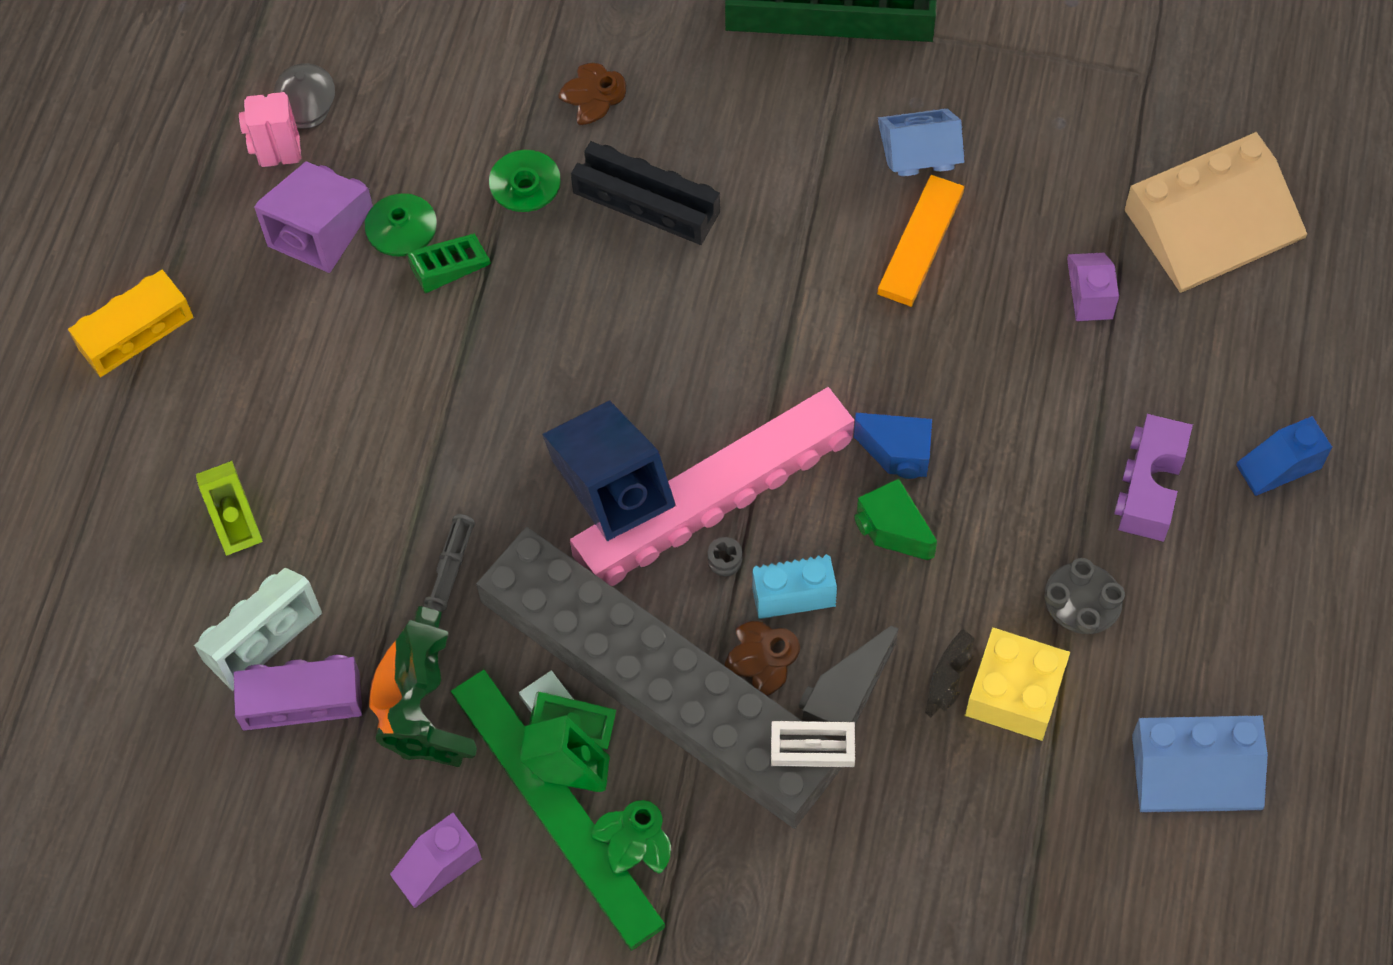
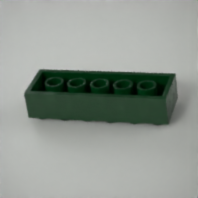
(835, 18)

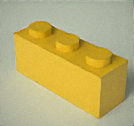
(130, 322)

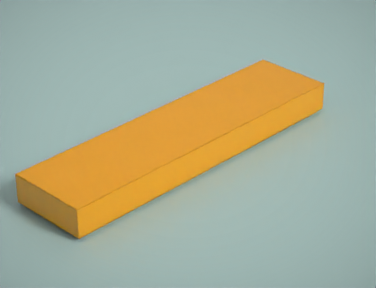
(920, 240)

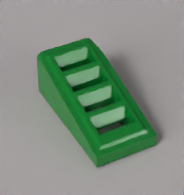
(442, 275)

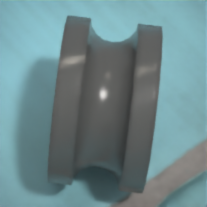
(731, 547)

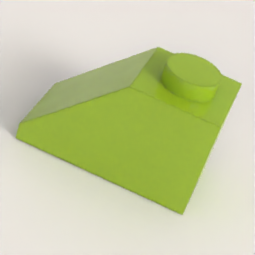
(228, 508)

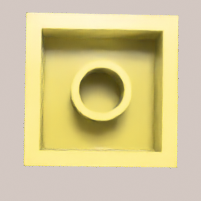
(1017, 683)

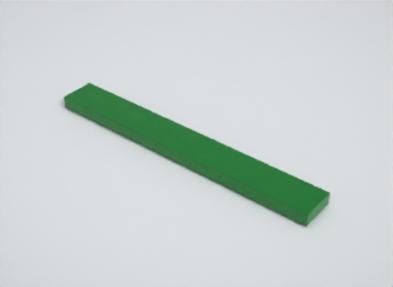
(558, 813)

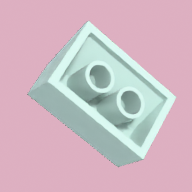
(259, 625)

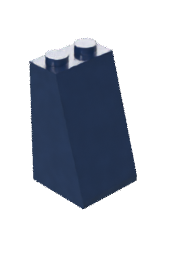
(610, 469)

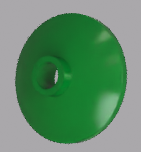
(524, 169)
(402, 235)

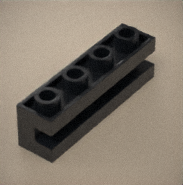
(646, 192)

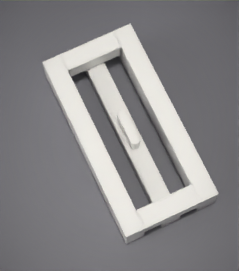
(813, 759)

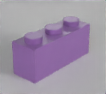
(297, 692)

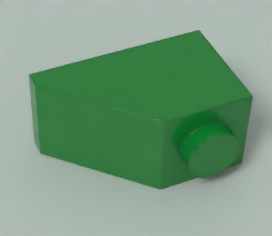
(895, 522)
(564, 755)

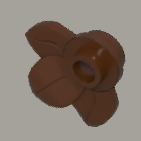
(591, 92)
(756, 655)

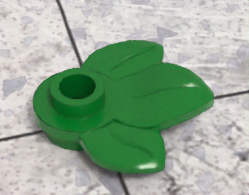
(632, 841)

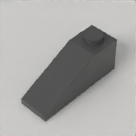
(848, 685)

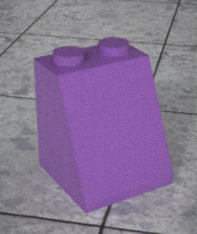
(313, 215)

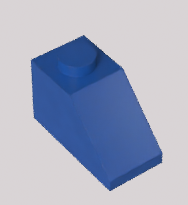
(896, 442)
(1285, 456)

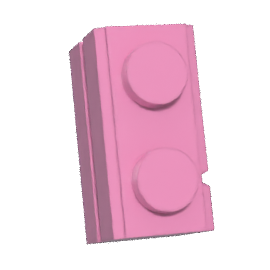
(270, 129)

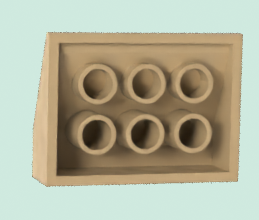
(1216, 212)

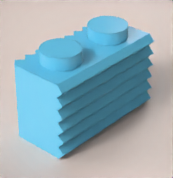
(794, 587)

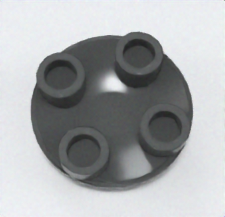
(1083, 597)

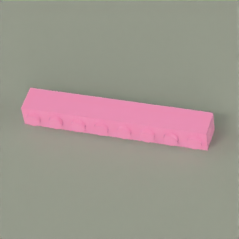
(723, 483)

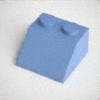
(922, 141)

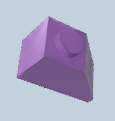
(1093, 286)
(435, 860)

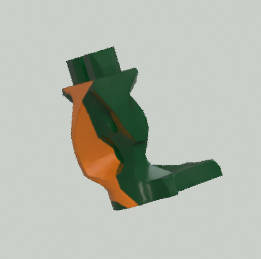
(398, 685)

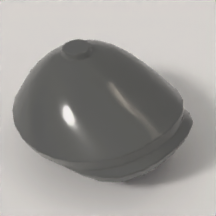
(309, 93)

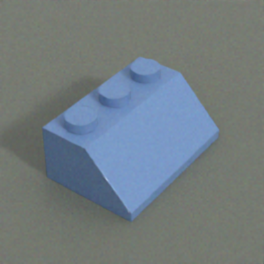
(1200, 763)

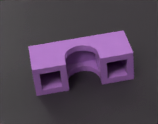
(1146, 505)

